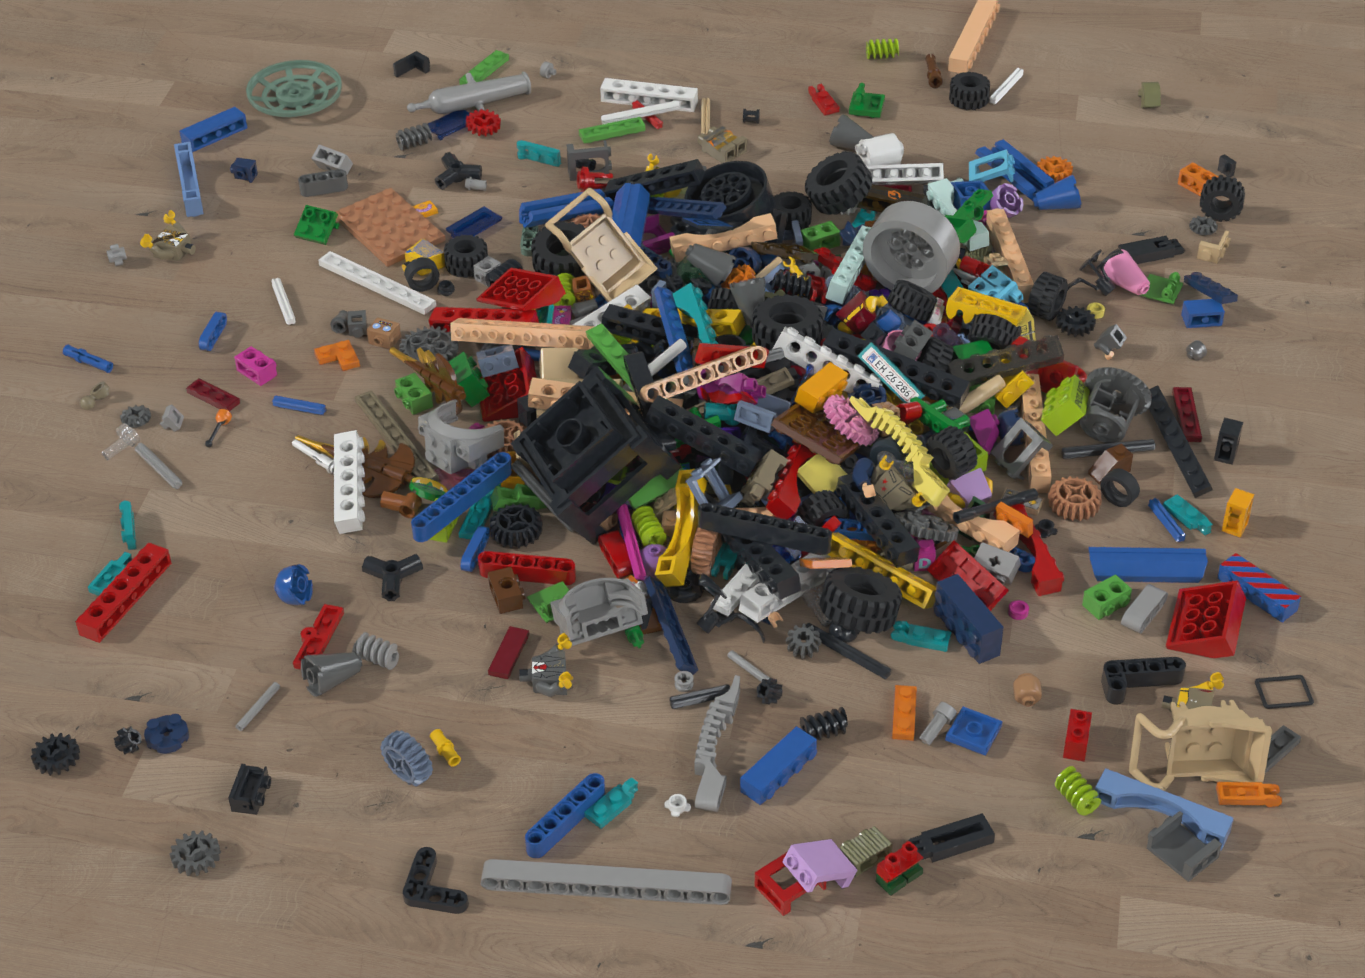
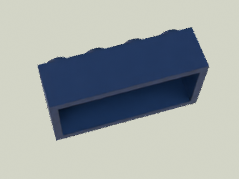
(968, 619)

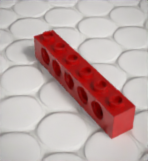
(445, 315)
(123, 592)

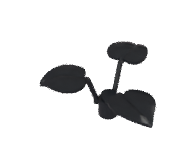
(1103, 282)
(711, 618)

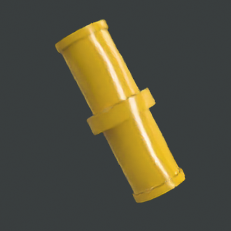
(445, 747)

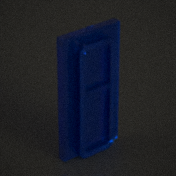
(474, 223)

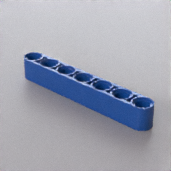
(461, 497)

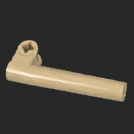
(978, 395)

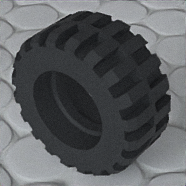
(838, 183)
(547, 244)
(786, 311)
(860, 599)

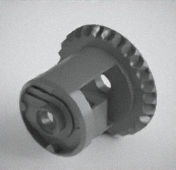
(1103, 399)

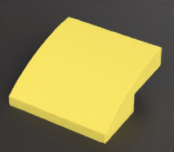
(820, 474)

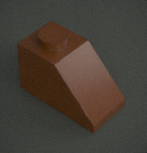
(1111, 459)

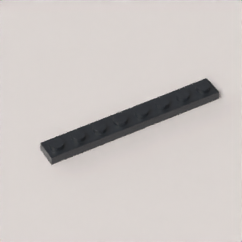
(1178, 444)

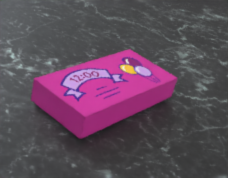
(562, 315)

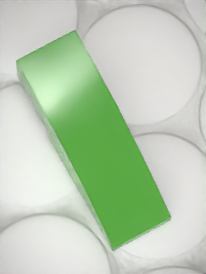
(652, 490)
(518, 495)

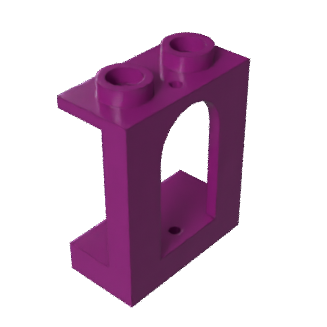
(661, 242)

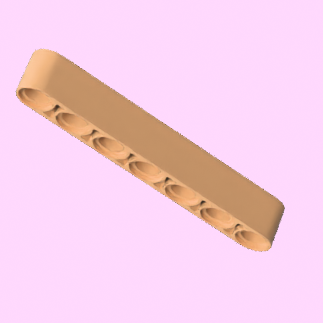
(712, 372)

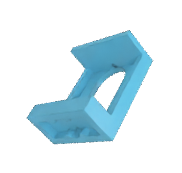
(1006, 168)

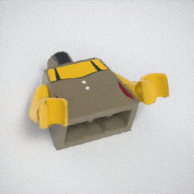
(1196, 695)

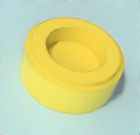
(1096, 309)

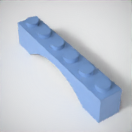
(188, 179)
(1121, 792)

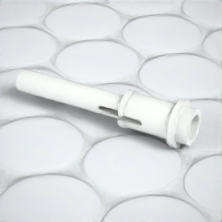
(321, 459)

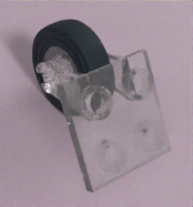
(894, 453)

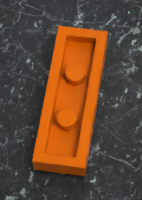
(904, 712)

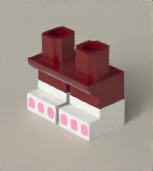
(939, 315)

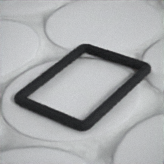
(1282, 705)

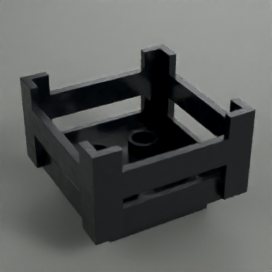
(585, 444)

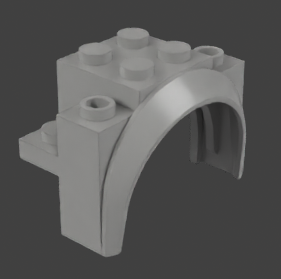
(456, 447)
(591, 609)

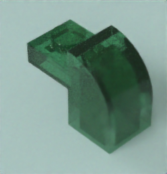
(687, 270)

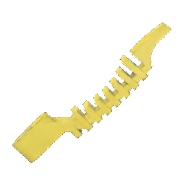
(924, 478)

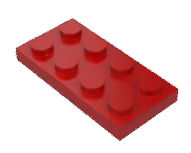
(958, 561)

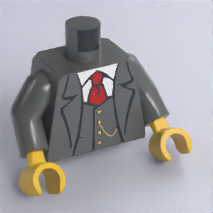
(549, 670)

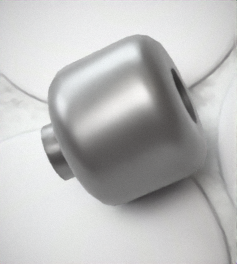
(1196, 350)

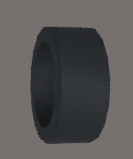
(419, 264)
(1113, 495)

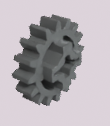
(195, 853)

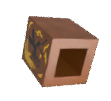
(583, 289)

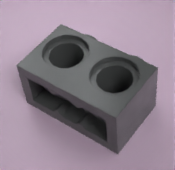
(913, 340)

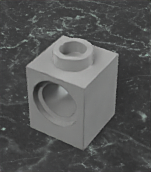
(484, 267)

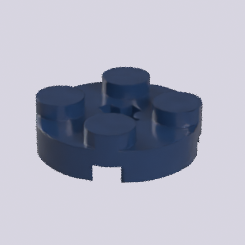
(158, 726)

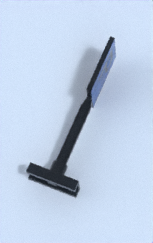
(778, 216)

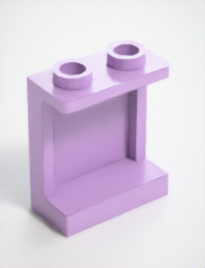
(819, 863)

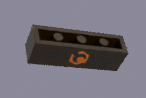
(882, 197)

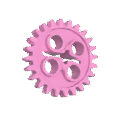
(849, 421)

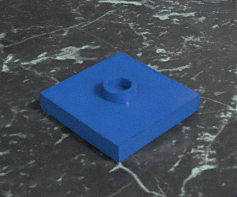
(974, 730)

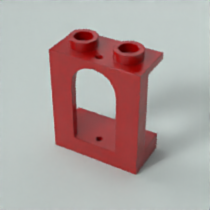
(778, 897)

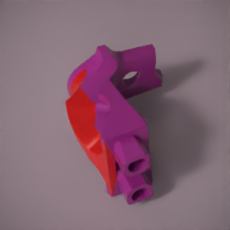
(731, 389)

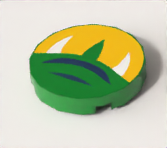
(427, 488)

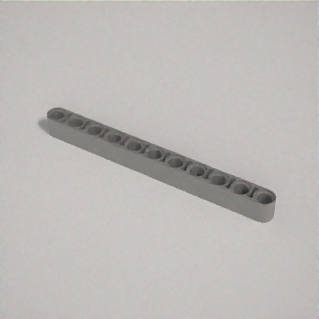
(606, 881)

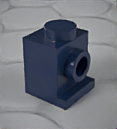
(244, 169)

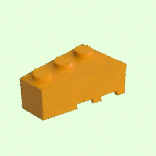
(821, 386)

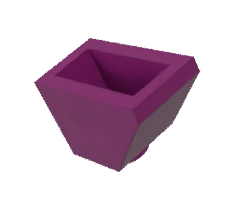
(985, 429)

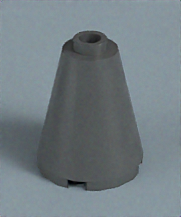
(847, 133)
(712, 263)
(748, 295)
(328, 670)

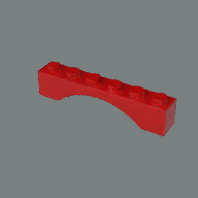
(785, 498)
(1045, 574)

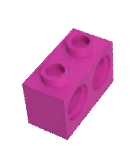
(256, 366)

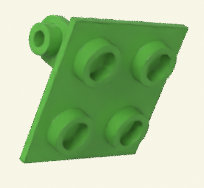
(1164, 288)
(542, 599)

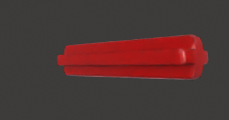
(653, 119)

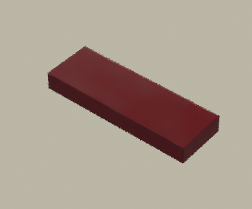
(212, 395)
(508, 652)

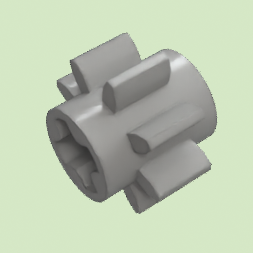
(116, 254)

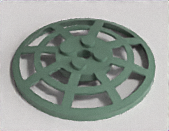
(294, 93)

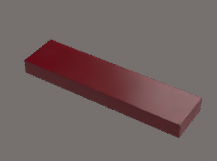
(1187, 413)

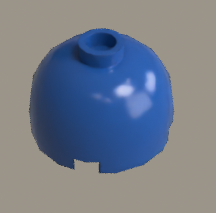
(293, 585)

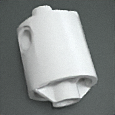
(880, 150)

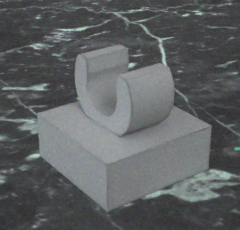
(172, 418)

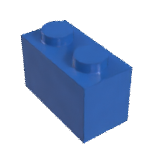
(1202, 313)

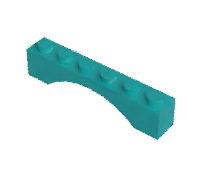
(690, 303)

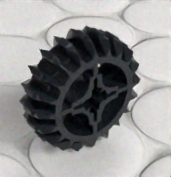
(516, 525)

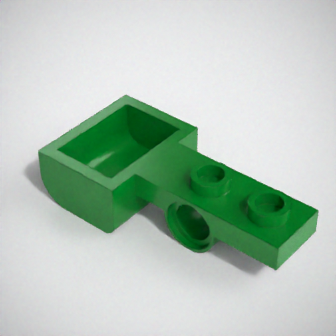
(969, 211)

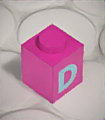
(926, 555)

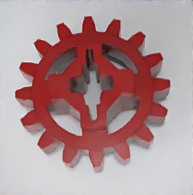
(483, 122)

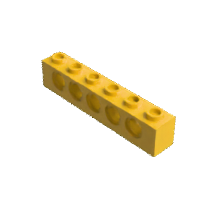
(723, 320)
(911, 586)

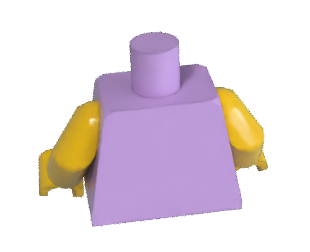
(970, 485)

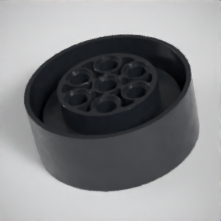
(740, 187)

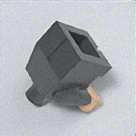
(1110, 339)

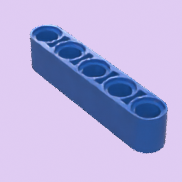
(564, 816)

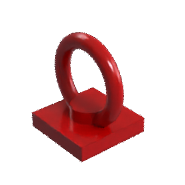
(1053, 375)

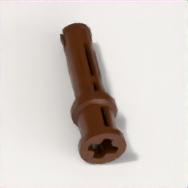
(933, 74)

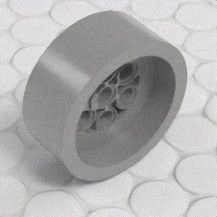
(911, 245)

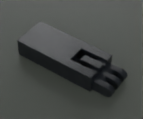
(1153, 249)
(958, 838)

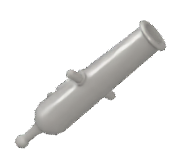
(474, 94)

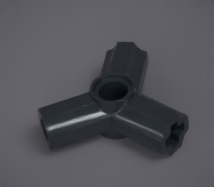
(456, 171)
(391, 573)

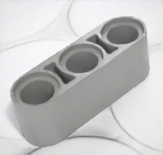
(1144, 608)

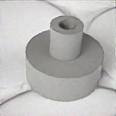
(547, 69)

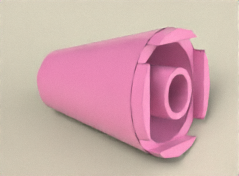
(1126, 274)

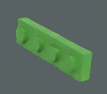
(486, 67)
(611, 130)

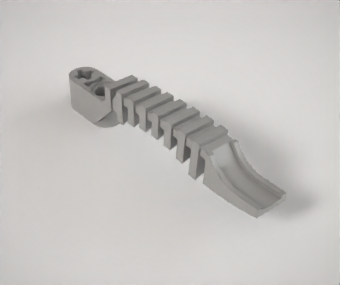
(712, 782)

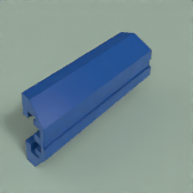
(1027, 176)
(542, 210)
(631, 210)
(1149, 564)

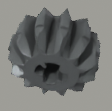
(799, 648)

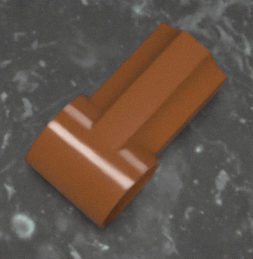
(406, 505)

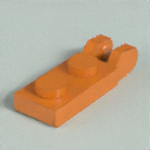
(1248, 793)

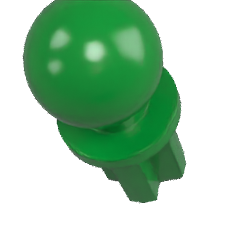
(635, 636)

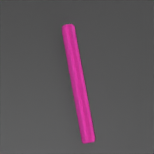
(631, 542)

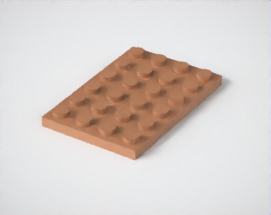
(388, 225)

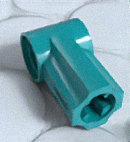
(724, 411)

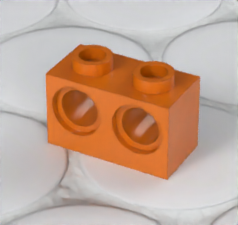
(1194, 177)

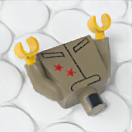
(894, 488)

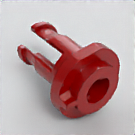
(587, 179)

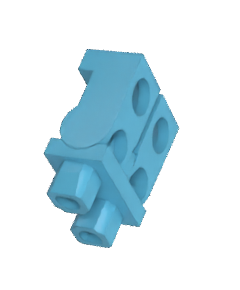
(997, 286)

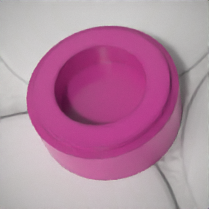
(1018, 610)

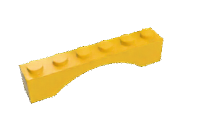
(674, 561)

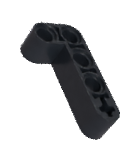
(1143, 672)

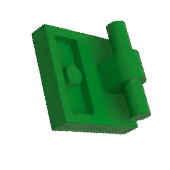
(866, 103)
(316, 224)

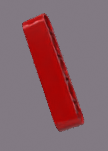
(529, 567)

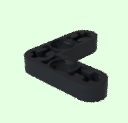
(425, 891)

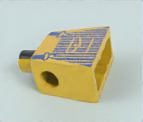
(424, 249)

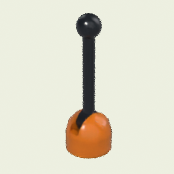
(223, 418)

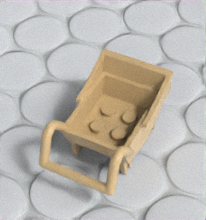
(603, 251)
(1208, 743)

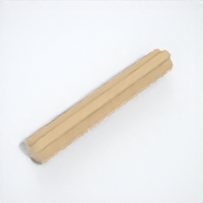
(705, 115)

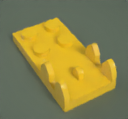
(977, 303)

